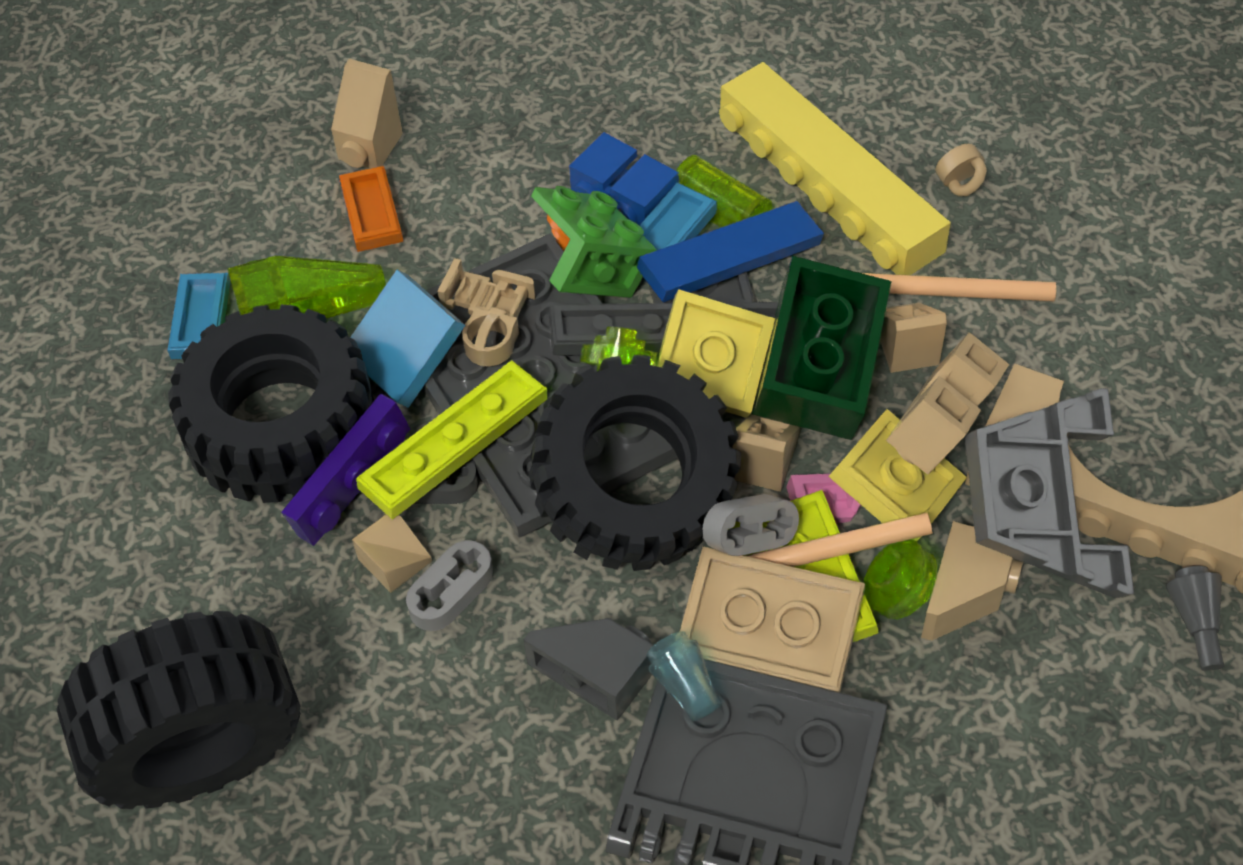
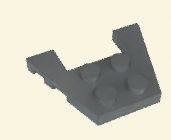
(1027, 492)

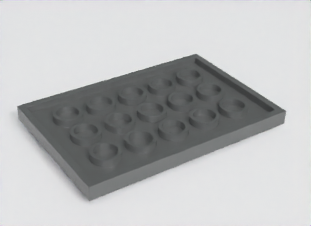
(611, 454)

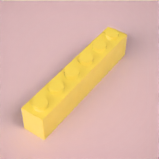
(834, 171)

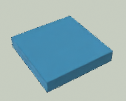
(405, 337)

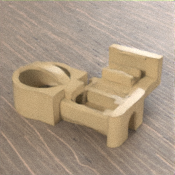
(491, 309)

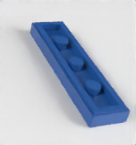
(729, 251)

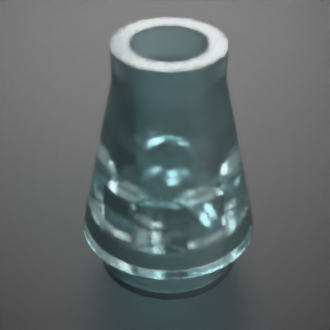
(683, 673)

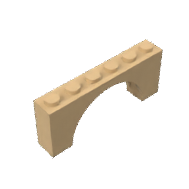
(1183, 535)

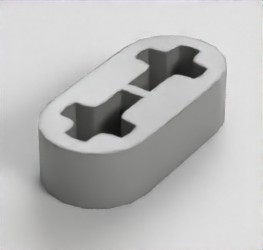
(751, 534)
(445, 580)

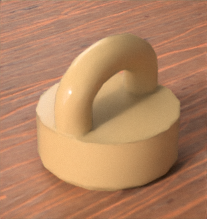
(959, 165)

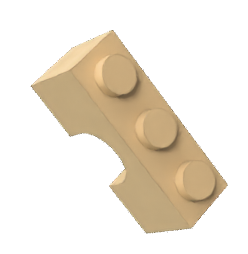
(947, 404)

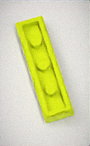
(451, 439)

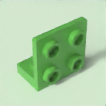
(601, 245)

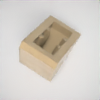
(912, 336)
(765, 451)

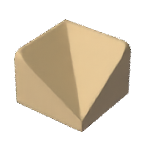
(391, 551)

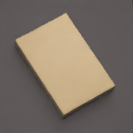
(773, 618)

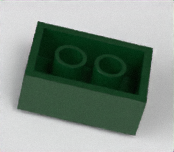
(822, 348)

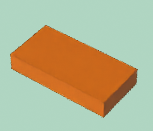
(371, 208)

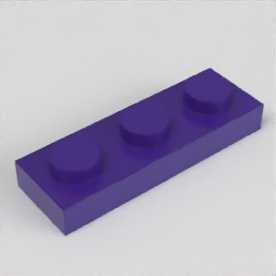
(334, 483)

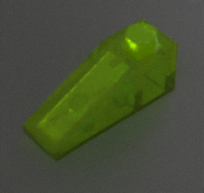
(306, 283)

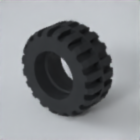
(251, 355)
(647, 398)
(177, 709)

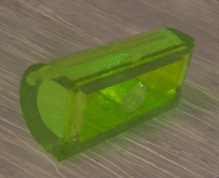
(733, 197)

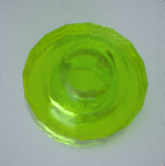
(617, 342)
(900, 579)

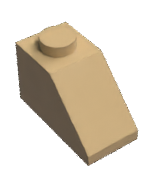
(366, 115)
(968, 583)

